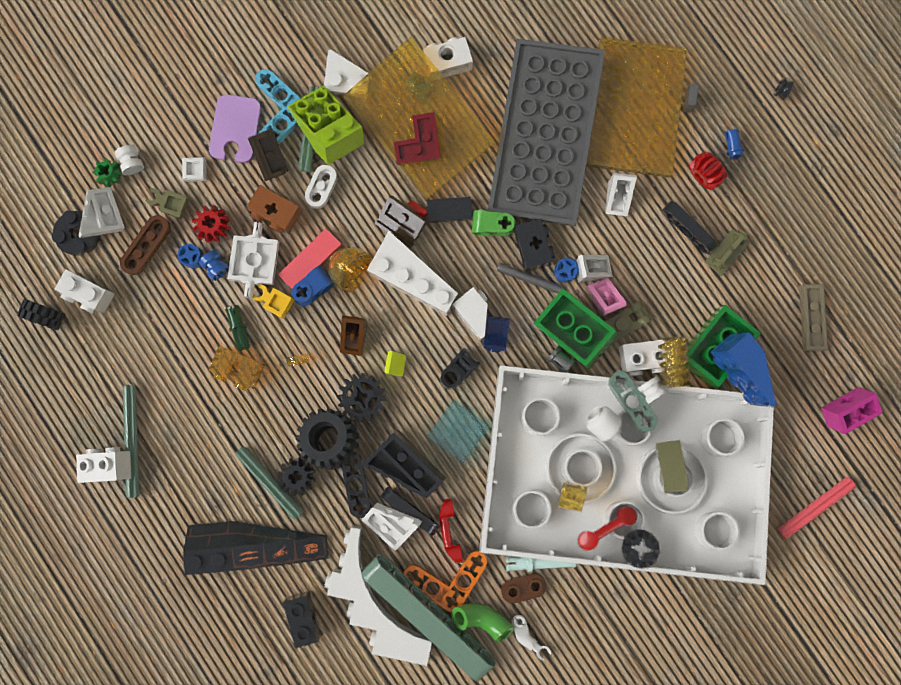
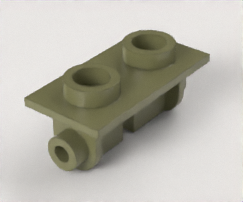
(727, 251)

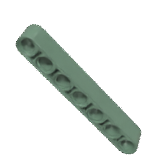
(428, 617)

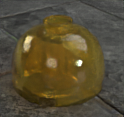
(348, 267)

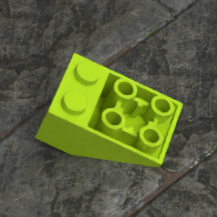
(327, 124)

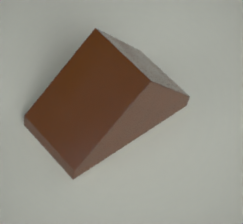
(353, 335)

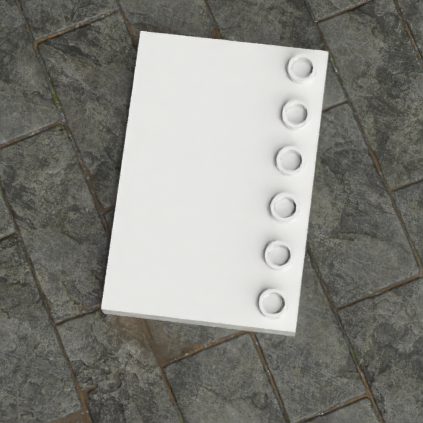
(544, 441)

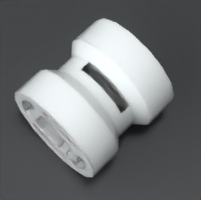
(129, 160)

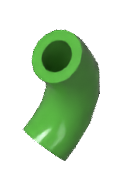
(482, 617)

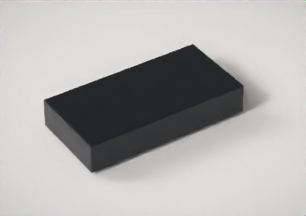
(449, 209)

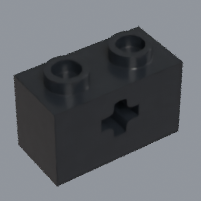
(530, 257)
(302, 619)

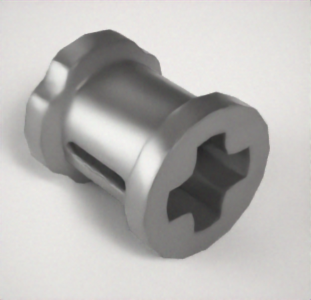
(561, 360)

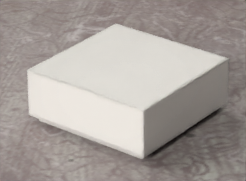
(194, 169)

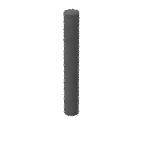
(529, 278)

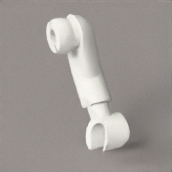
(523, 636)

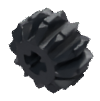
(300, 484)

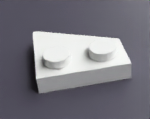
(341, 74)
(391, 524)

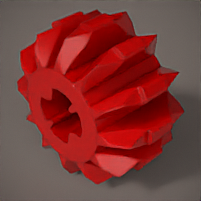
(707, 170)
(204, 220)

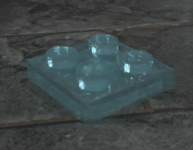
(458, 431)

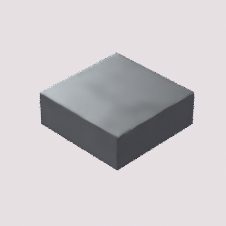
(690, 98)

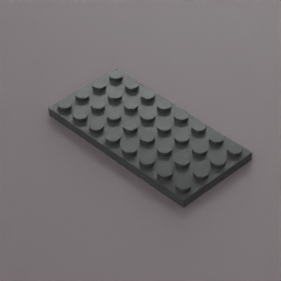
(546, 131)

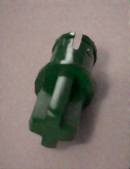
(237, 327)

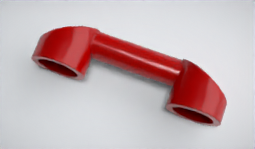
(446, 511)
(589, 540)

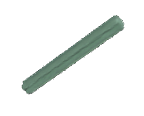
(130, 438)

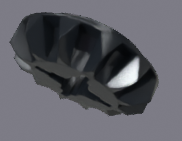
(632, 556)

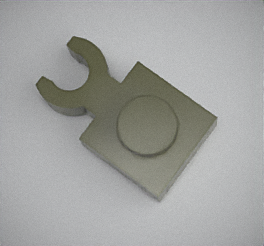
(170, 203)

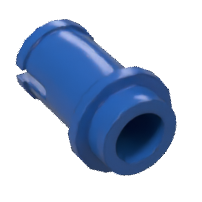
(734, 146)

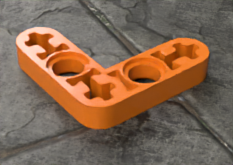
(445, 589)

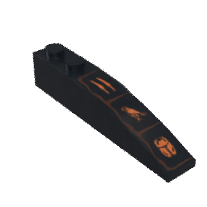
(247, 546)

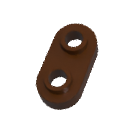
(523, 586)

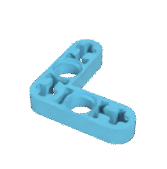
(271, 93)

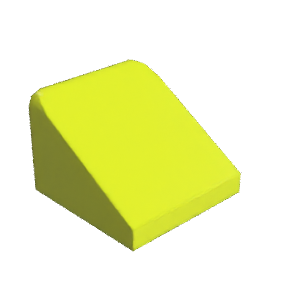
(395, 364)

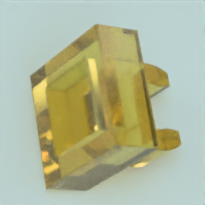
(572, 497)

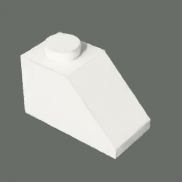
(473, 311)

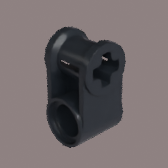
(459, 369)

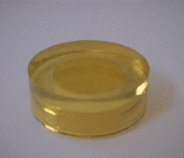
(298, 359)

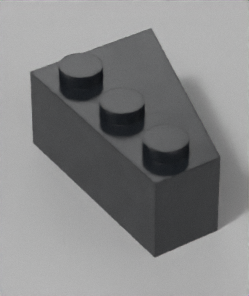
(406, 465)

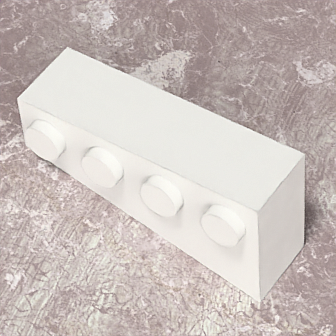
(410, 275)

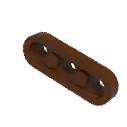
(136, 250)

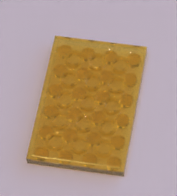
(410, 86)
(637, 107)

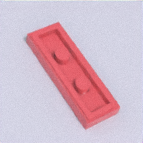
(312, 256)

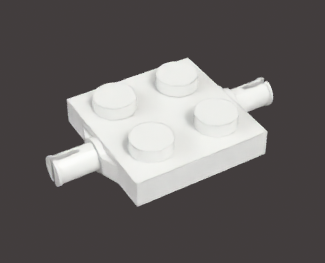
(253, 260)

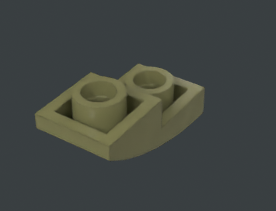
(672, 467)

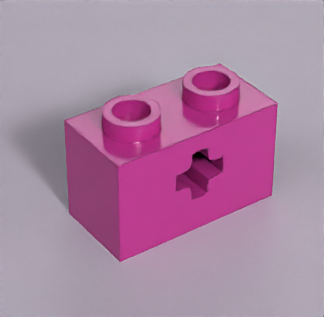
(851, 410)

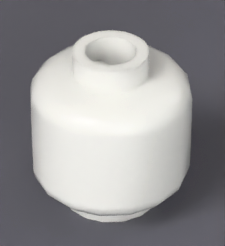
(604, 423)

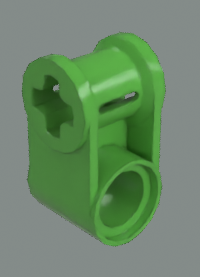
(487, 223)

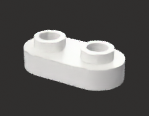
(320, 187)

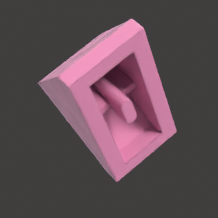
(606, 297)

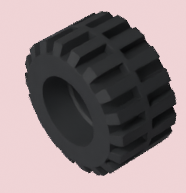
(315, 427)

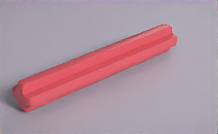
(816, 507)

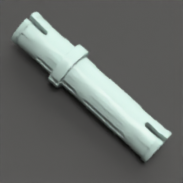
(529, 564)

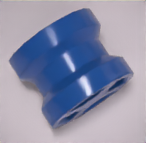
(186, 255)
(568, 267)

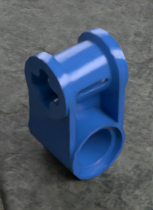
(314, 284)

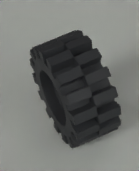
(40, 314)

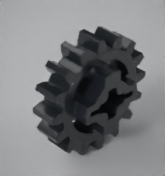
(351, 401)

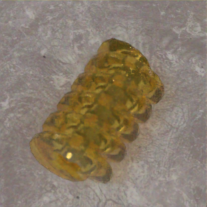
(675, 362)

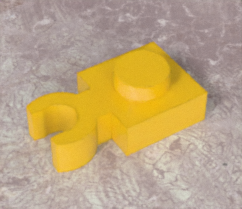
(275, 301)

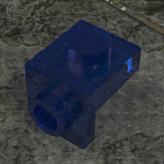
(496, 333)

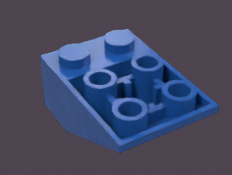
(746, 368)

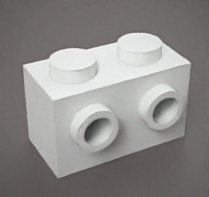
(84, 291)
(641, 357)
(103, 466)

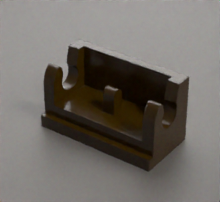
(268, 154)

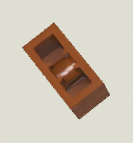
(264, 201)

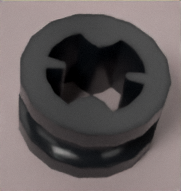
(783, 88)

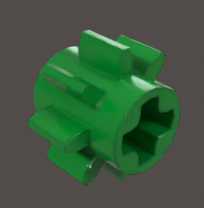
(101, 170)

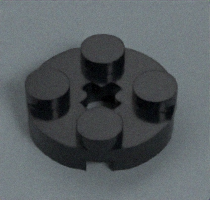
(63, 235)

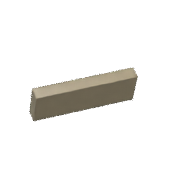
(813, 317)

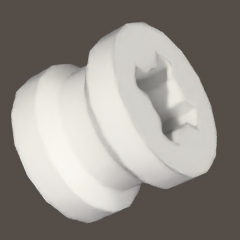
(652, 389)

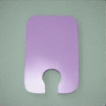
(234, 122)

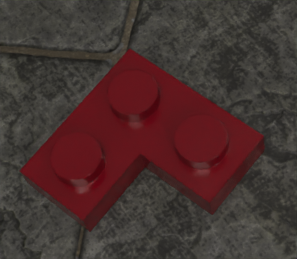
(426, 142)

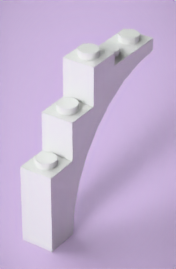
(392, 637)

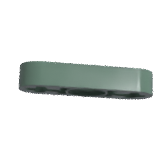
(642, 402)

